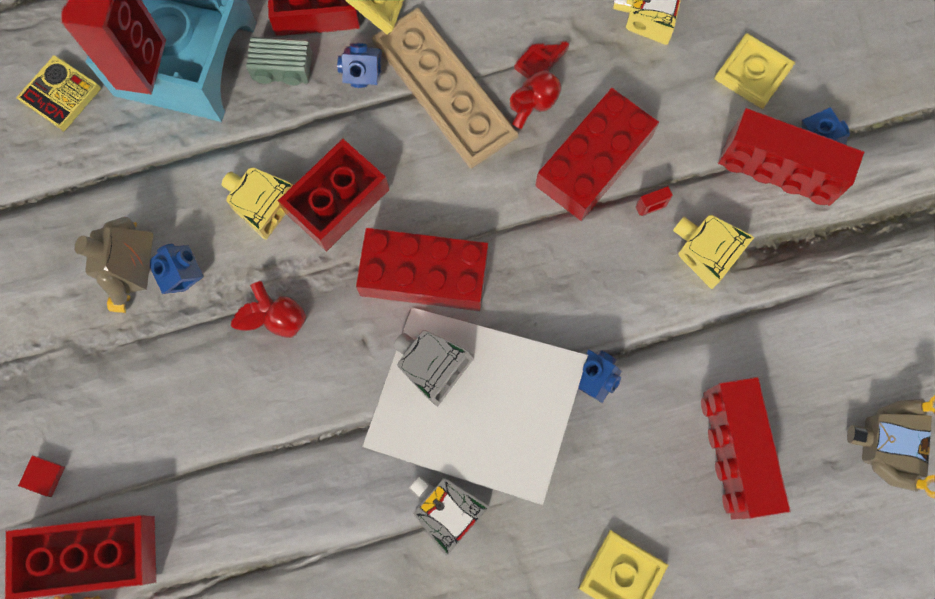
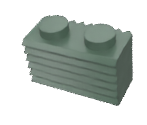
(279, 60)

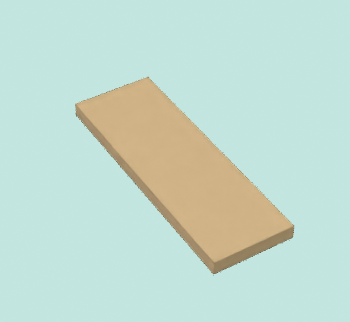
(445, 88)

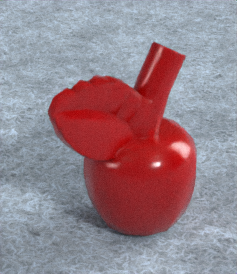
(537, 93)
(281, 317)

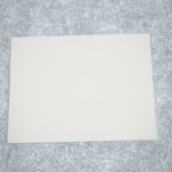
(497, 420)

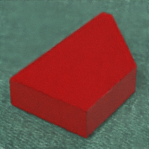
(540, 58)

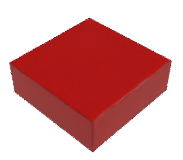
(654, 201)
(41, 476)

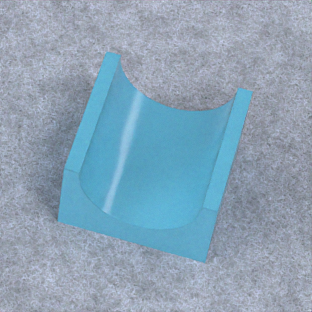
(193, 54)

